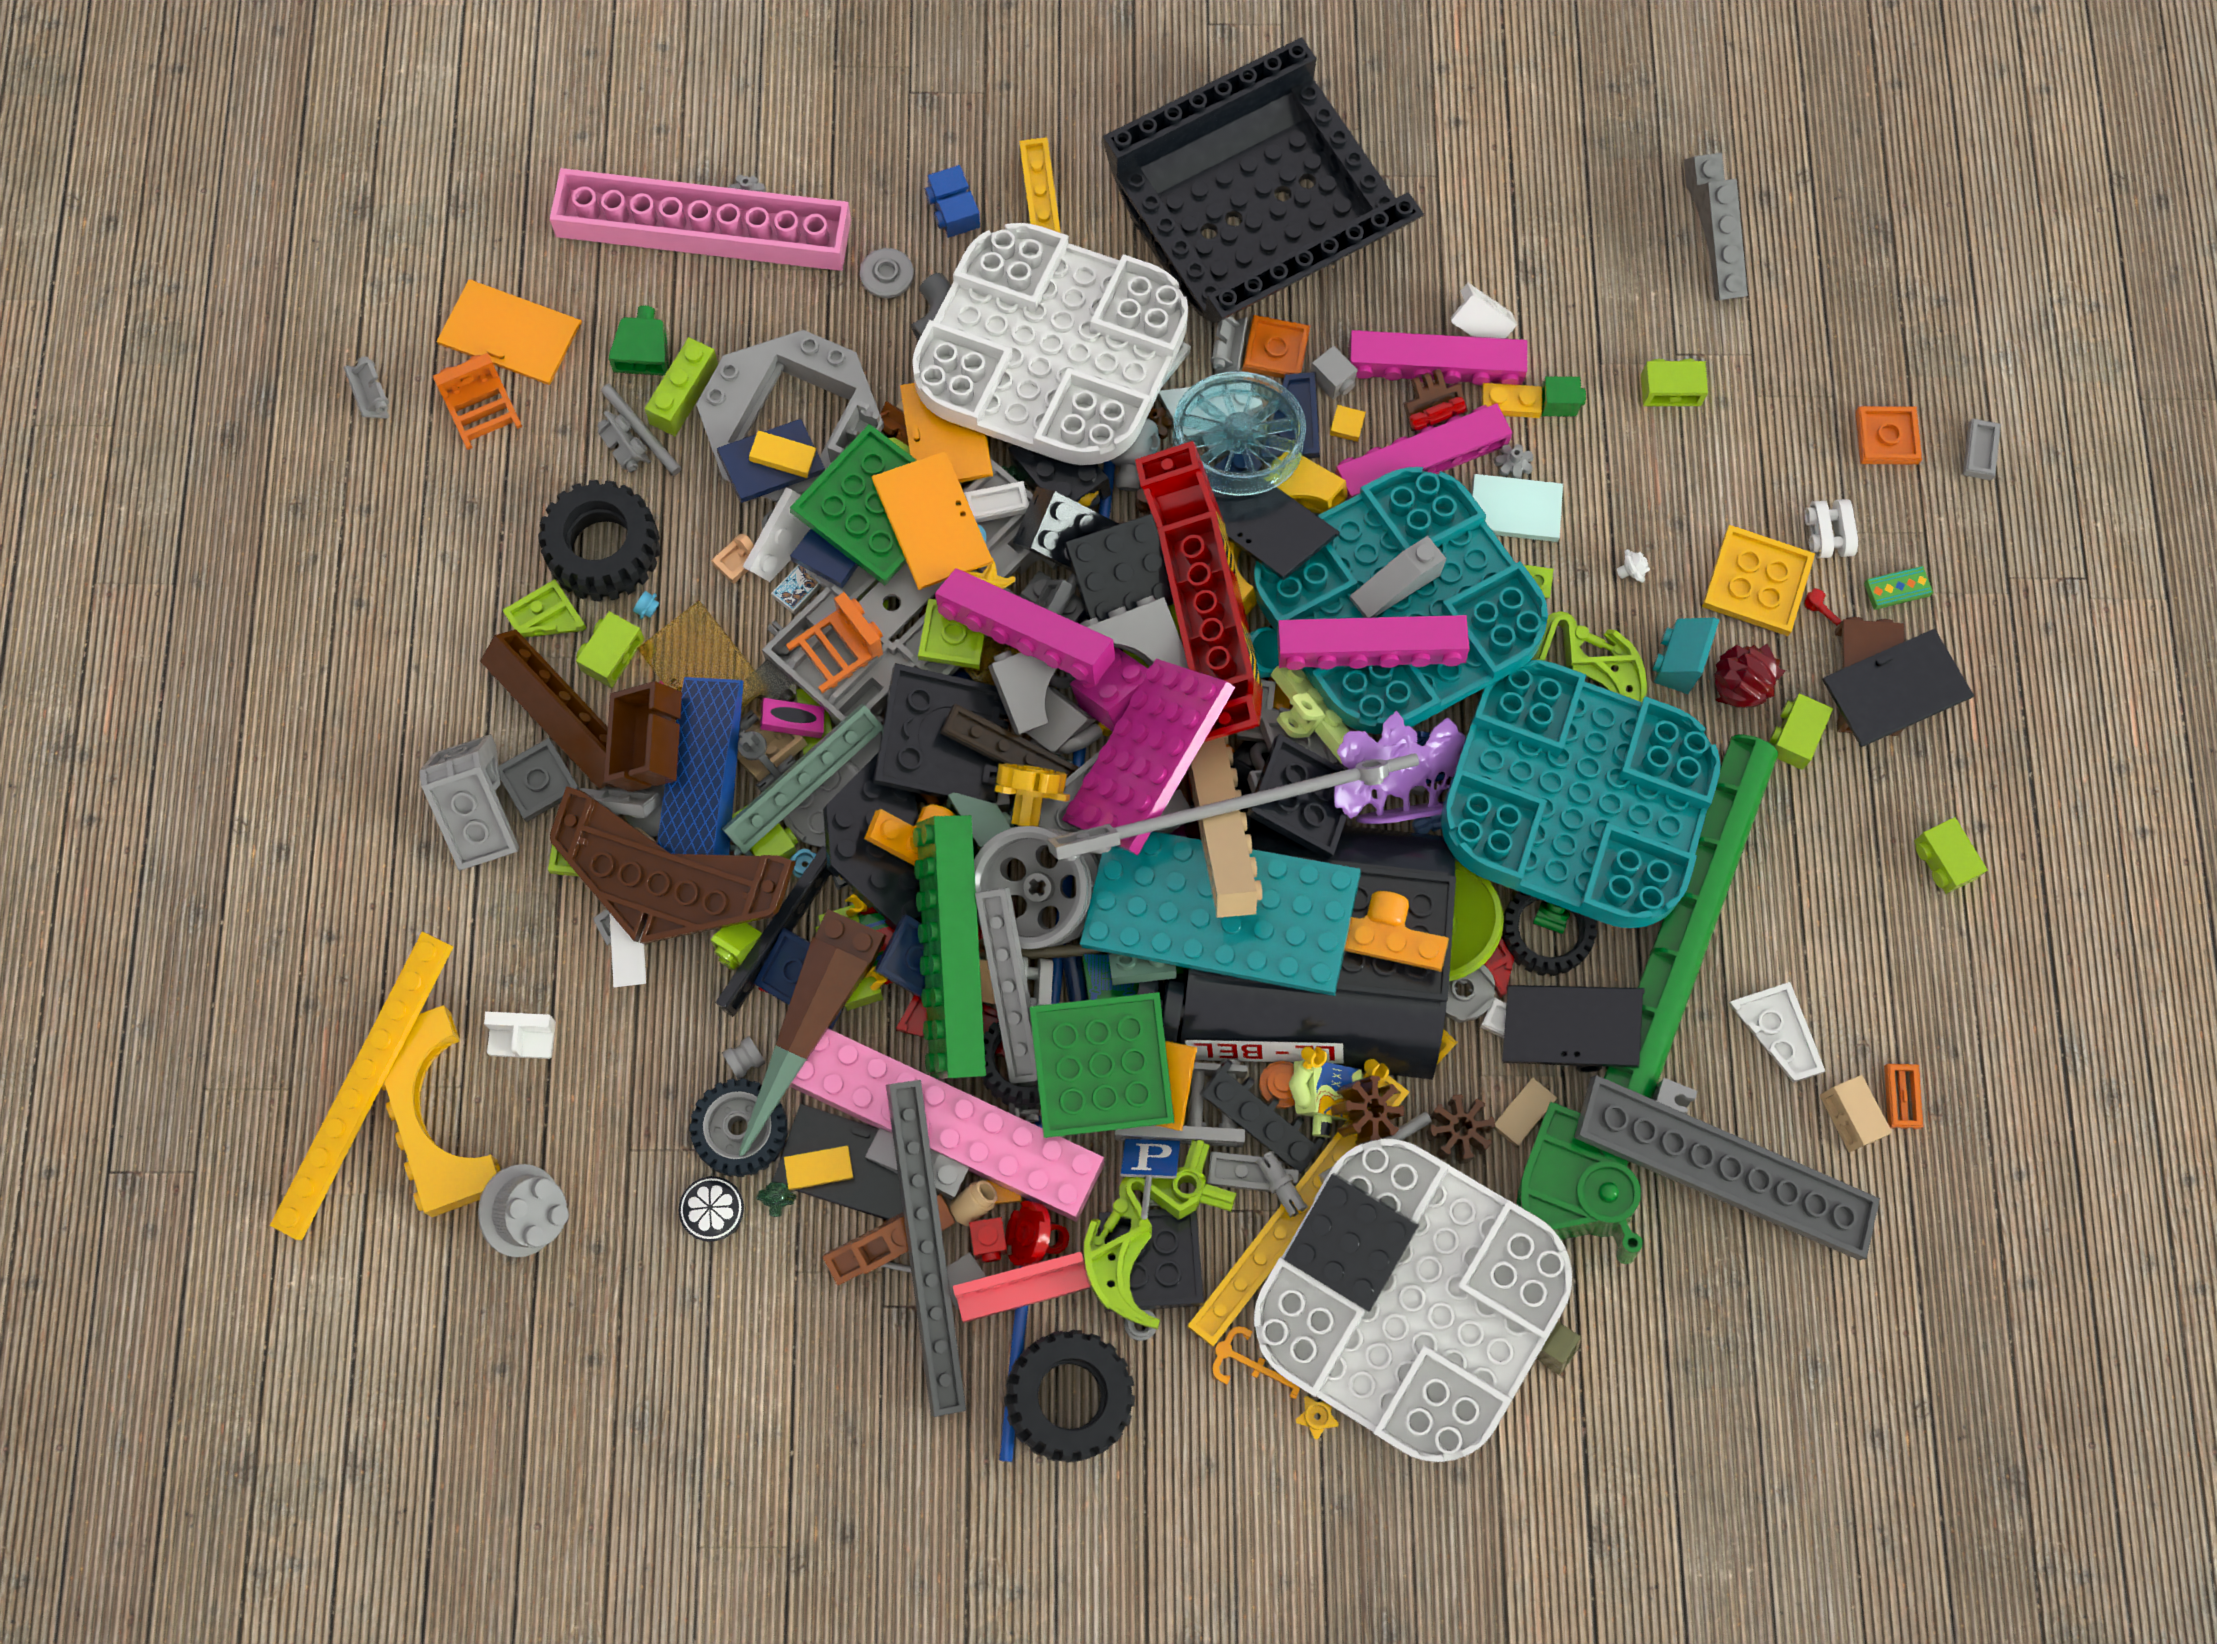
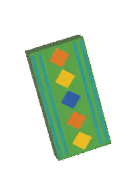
(1898, 587)

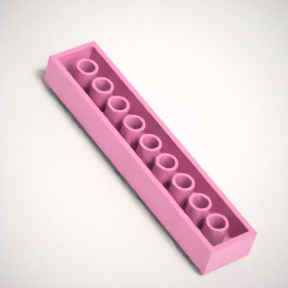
(701, 219)
(958, 1125)

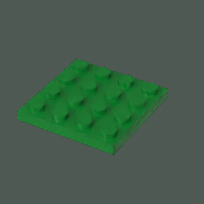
(847, 508)
(1101, 1065)

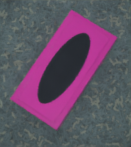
(792, 718)

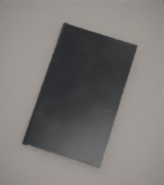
(1274, 529)
(1907, 687)
(1573, 1020)
(874, 1187)

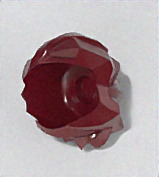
(1747, 676)

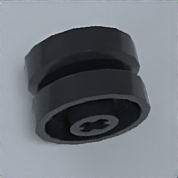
(1171, 1001)

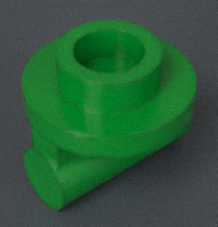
(1551, 917)

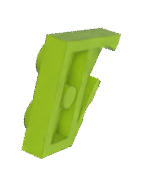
(544, 613)

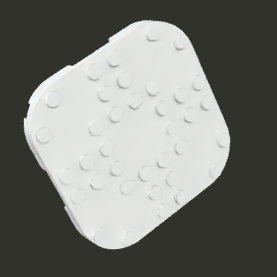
(1050, 344)
(1449, 1327)

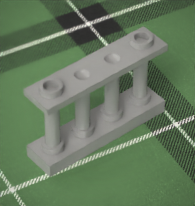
(1225, 1135)

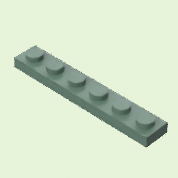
(802, 778)

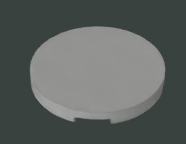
(807, 818)

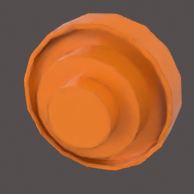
(1275, 1082)

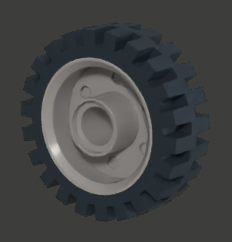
(713, 1123)

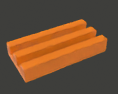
(1891, 1100)

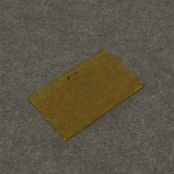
(699, 649)

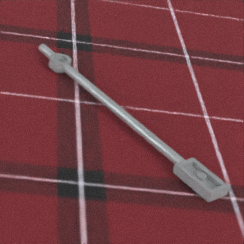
(1103, 837)

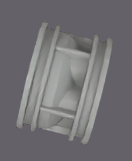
(1026, 845)

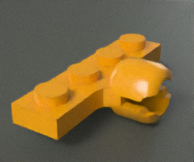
(896, 835)
(1385, 937)

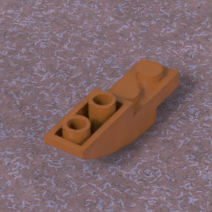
(876, 1246)

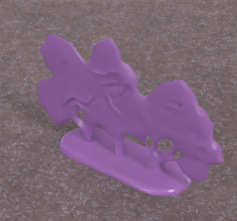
(1397, 740)

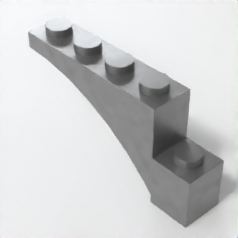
(1720, 218)

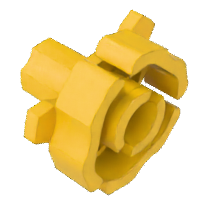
(1030, 786)

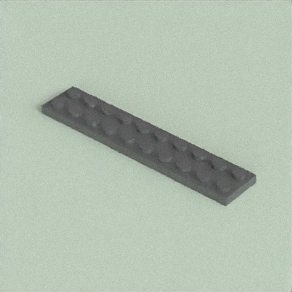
(1727, 1167)

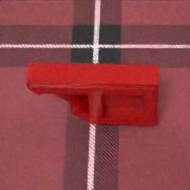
(1500, 966)

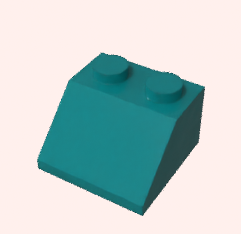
(1684, 653)

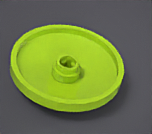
(1476, 923)

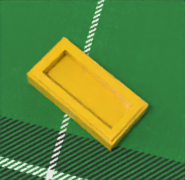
(782, 454)
(818, 1168)

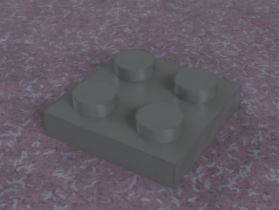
(536, 779)

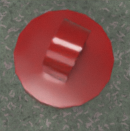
(1030, 1232)

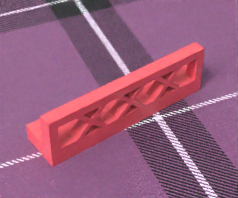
(1021, 1287)

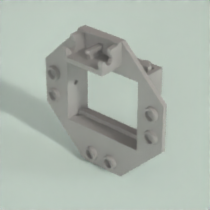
(748, 376)

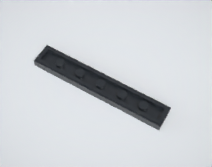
(787, 917)

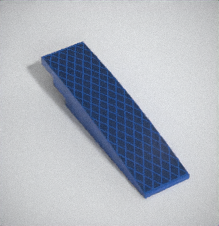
(703, 793)

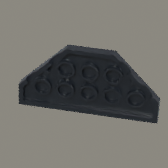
(871, 872)

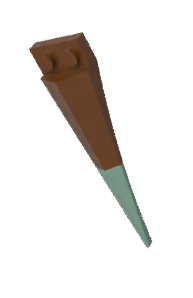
(829, 976)

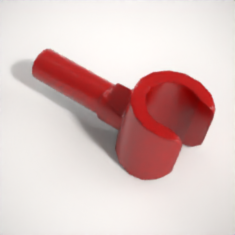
(1814, 602)

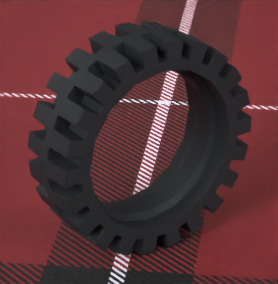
(1538, 963)
(996, 1083)

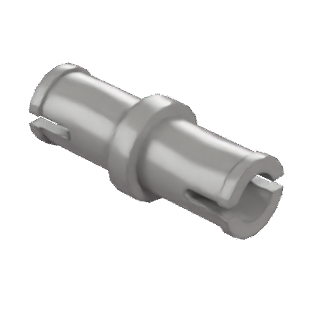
(1281, 1184)

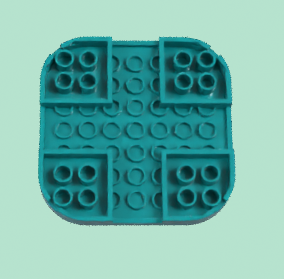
(1477, 580)
(1581, 795)

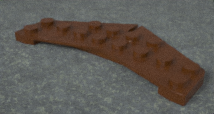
(677, 890)

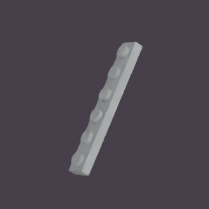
(1008, 981)

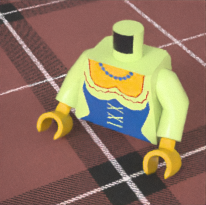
(1316, 1086)

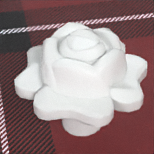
(1634, 565)

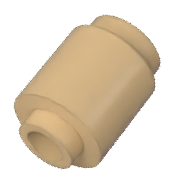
(973, 1202)

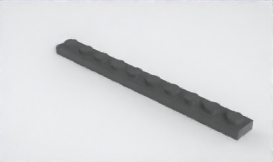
(926, 1248)

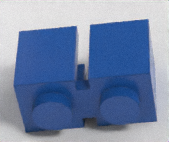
(954, 205)

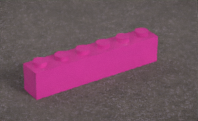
(1458, 357)
(1432, 448)
(1025, 626)
(1373, 642)

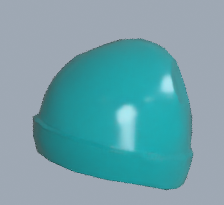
(1265, 650)

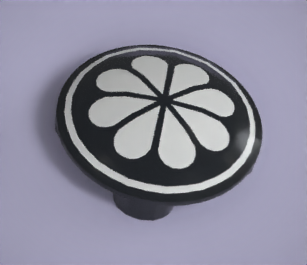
(711, 1209)

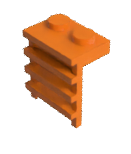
(469, 385)
(854, 631)

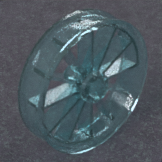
(1242, 432)

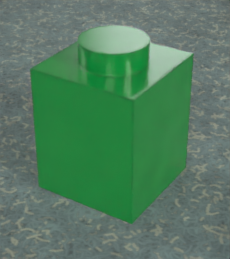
(1562, 396)

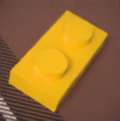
(1514, 399)

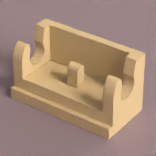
(1855, 1113)

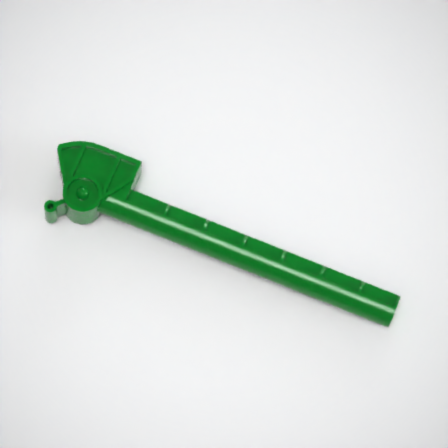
(1579, 1185)

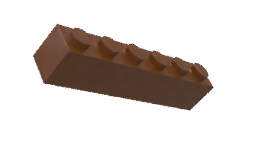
(549, 702)

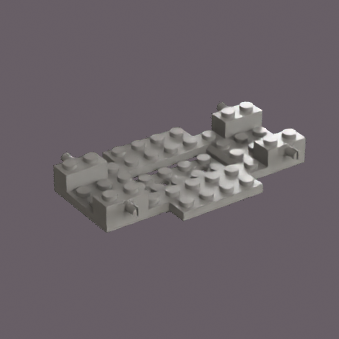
(872, 682)

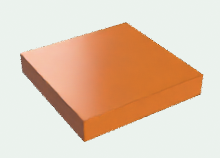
(1275, 347)
(1888, 435)

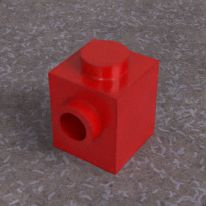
(988, 1239)

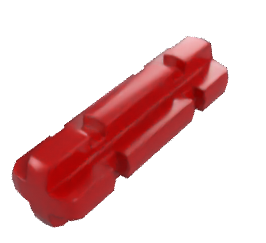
(1437, 413)

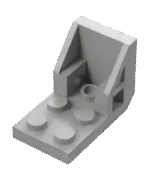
(464, 801)

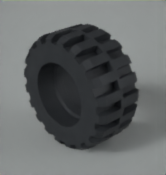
(584, 508)
(1114, 1387)

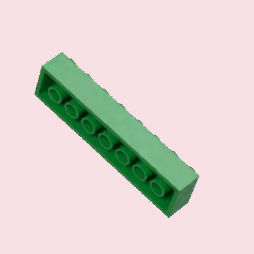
(950, 947)

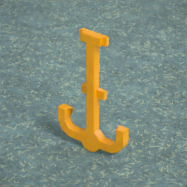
(1224, 1350)

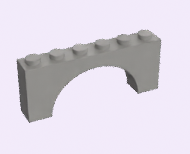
(1142, 631)

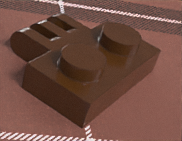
(1431, 394)

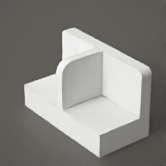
(1482, 315)
(520, 1035)

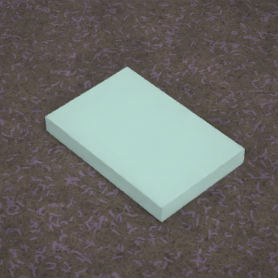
(1520, 506)

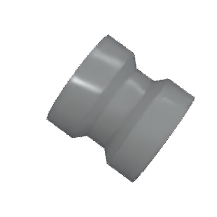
(743, 1057)

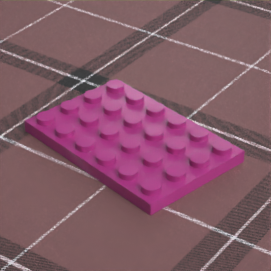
(1149, 750)

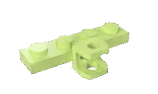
(1308, 710)

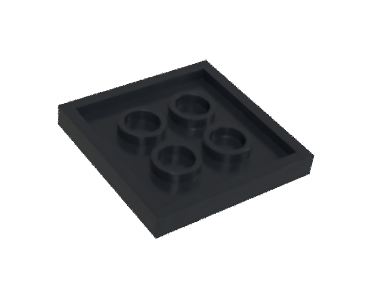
(1119, 567)
(1304, 818)
(1351, 1242)
(1169, 1264)

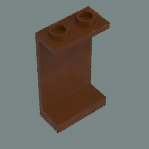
(1864, 639)

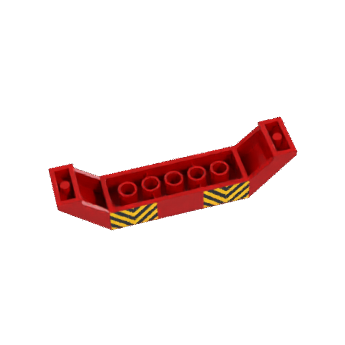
(1203, 581)

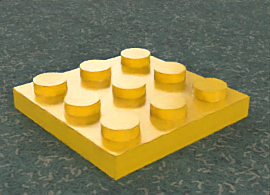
(1758, 580)

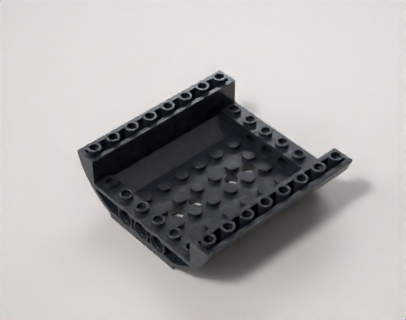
(1227, 157)
(1379, 1004)

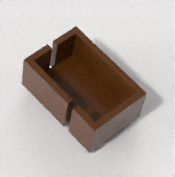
(642, 736)

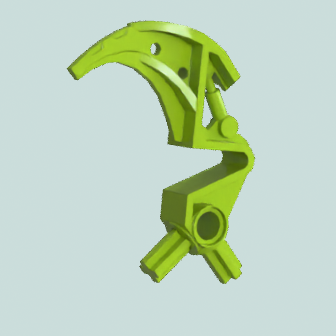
(1624, 656)
(1128, 1246)

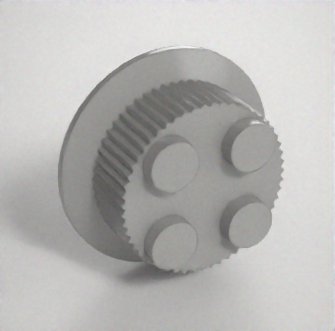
(521, 1210)

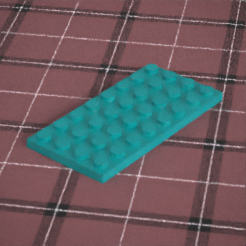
(1165, 912)

